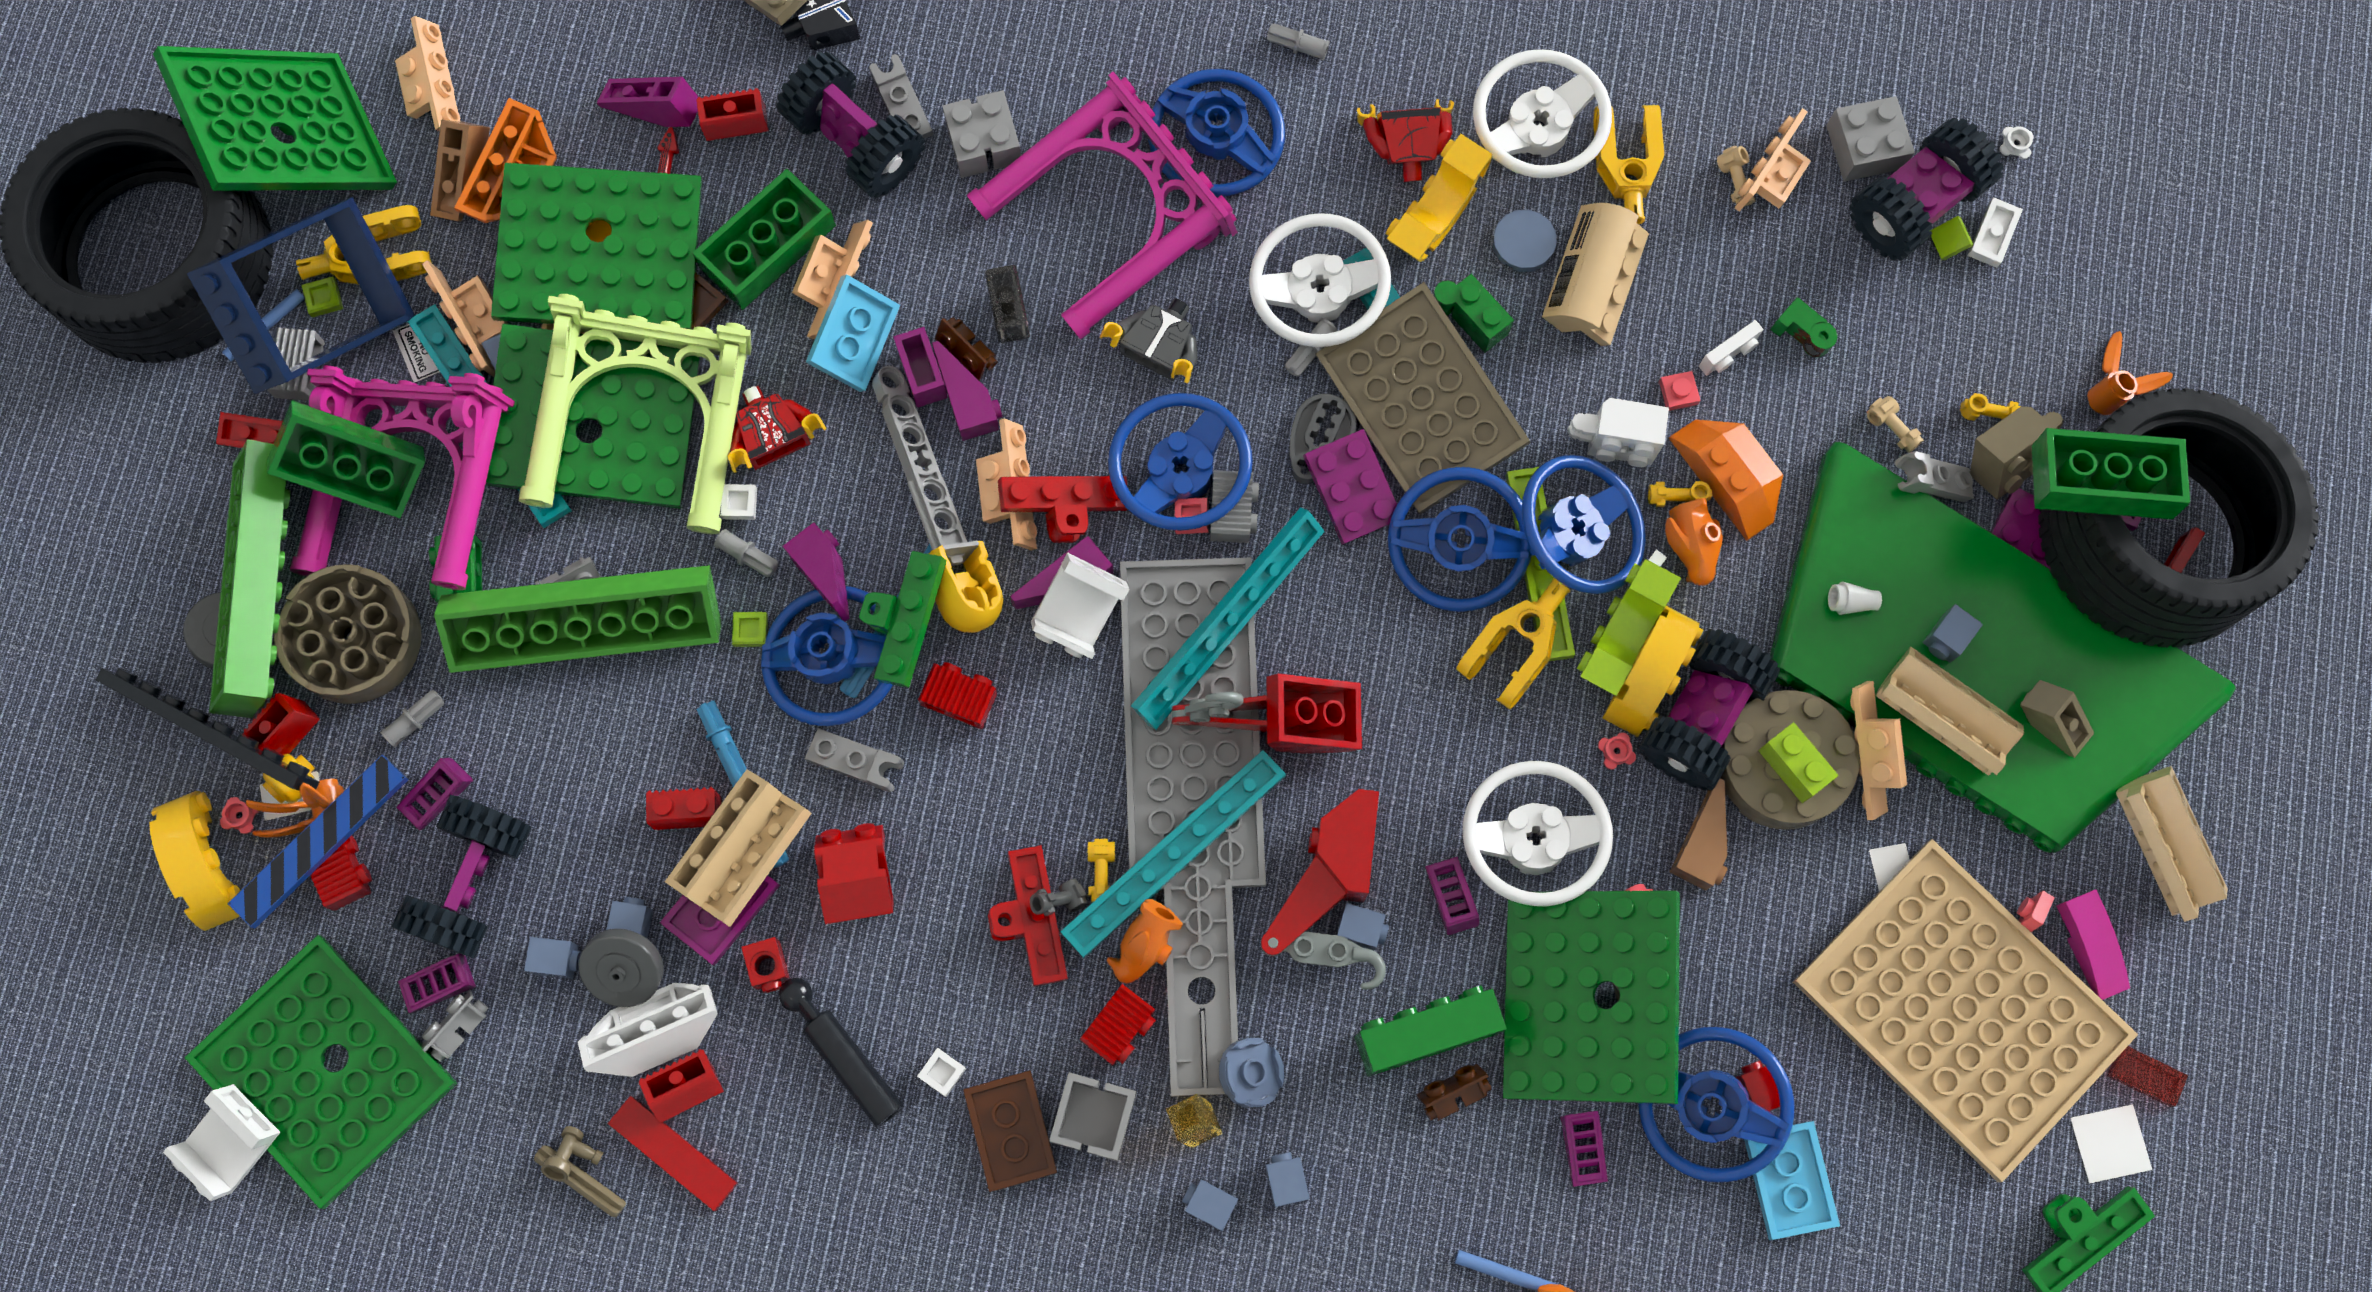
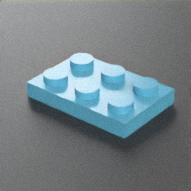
(853, 333)
(1795, 1186)

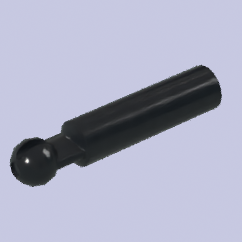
(841, 1054)

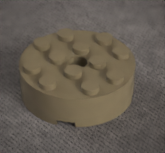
(377, 651)
(1756, 785)

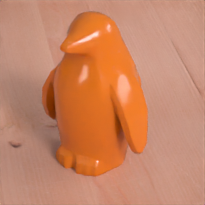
(1695, 539)
(1145, 942)

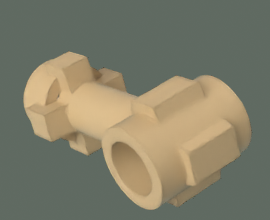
(1732, 161)
(1884, 411)

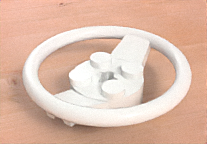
(1553, 108)
(1341, 283)
(1559, 835)

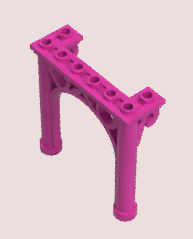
(1104, 113)
(473, 408)

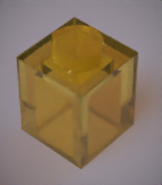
(1194, 1121)

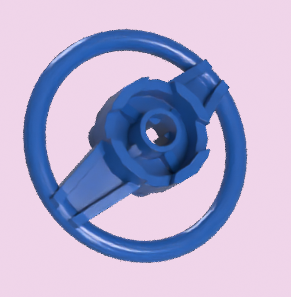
(1233, 136)
(1192, 449)
(1578, 525)
(1434, 537)
(800, 652)
(1738, 1116)

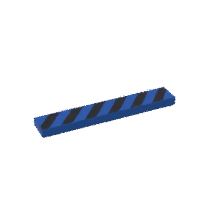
(317, 842)

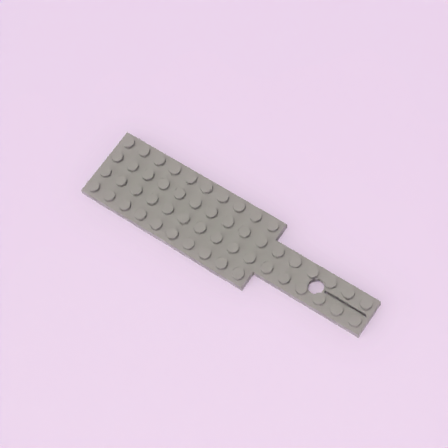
(1171, 777)

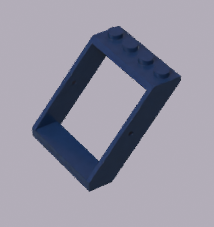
(244, 328)

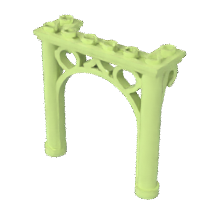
(558, 391)

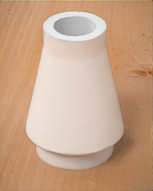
(1849, 598)

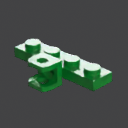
(904, 617)
(2084, 1236)

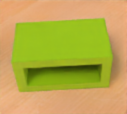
(1798, 762)

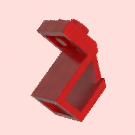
(853, 873)

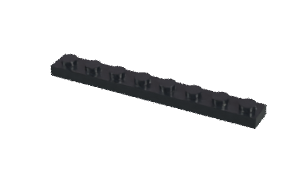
(215, 733)

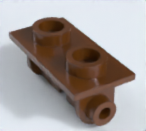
(956, 339)
(1439, 1096)

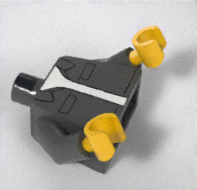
(1157, 340)

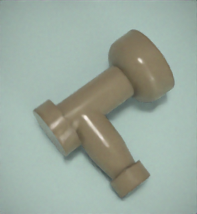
(557, 1166)

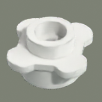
(2022, 136)

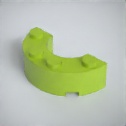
(1628, 627)

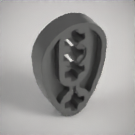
(1306, 425)

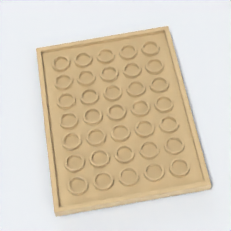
(1965, 1010)

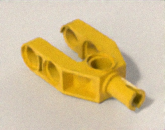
(1645, 170)
(382, 225)
(1514, 619)

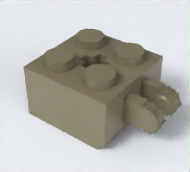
(2005, 451)

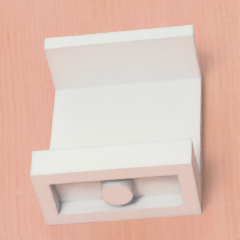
(1077, 606)
(223, 1143)

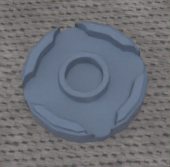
(1524, 240)
(1251, 1072)

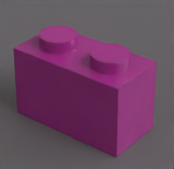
(920, 367)

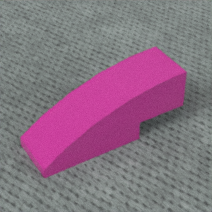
(2095, 944)

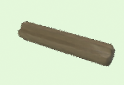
(586, 1185)

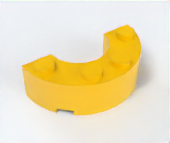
(1444, 199)
(1654, 671)
(189, 862)

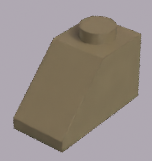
(2057, 717)

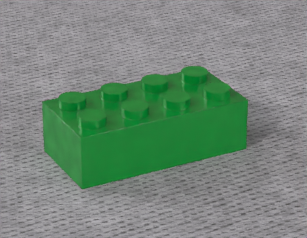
(764, 239)
(345, 459)
(2110, 473)
(1429, 1032)

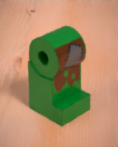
(1807, 328)

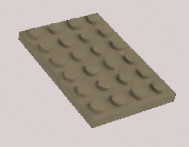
(1423, 396)

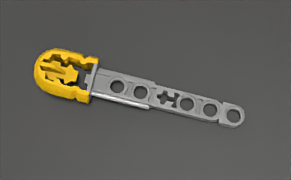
(965, 599)

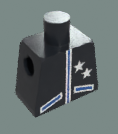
(822, 24)

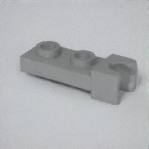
(899, 96)
(1935, 477)
(852, 759)

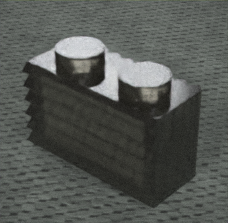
(1007, 303)

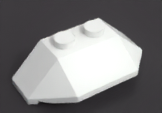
(651, 1033)

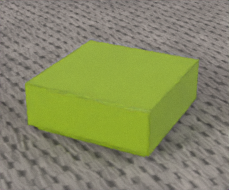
(1951, 238)
(322, 296)
(749, 629)

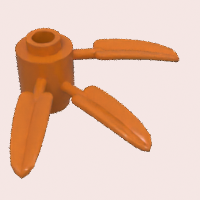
(2120, 385)
(316, 799)

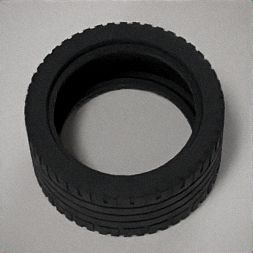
(70, 182)
(2251, 479)

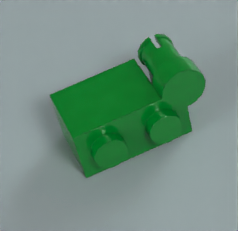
(1474, 311)

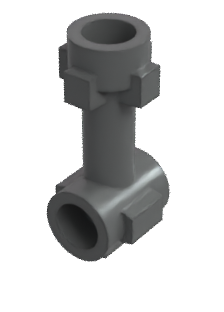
(1070, 895)

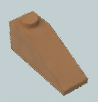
(457, 155)
(1705, 845)

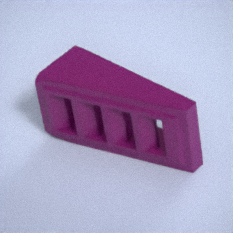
(460, 779)
(1461, 922)
(463, 975)
(1595, 1133)

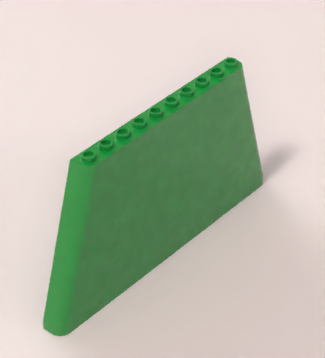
(1923, 564)

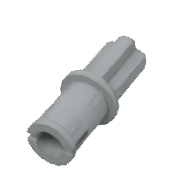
(1298, 41)
(1304, 354)
(746, 553)
(412, 718)

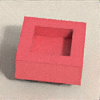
(1679, 390)
(1191, 507)
(2035, 910)

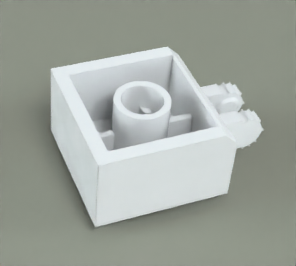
(1622, 431)

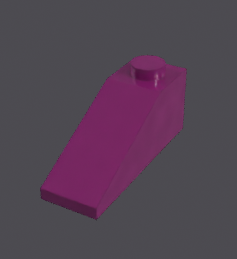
(652, 99)
(968, 397)
(822, 565)
(1035, 590)

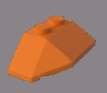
(515, 139)
(1736, 470)

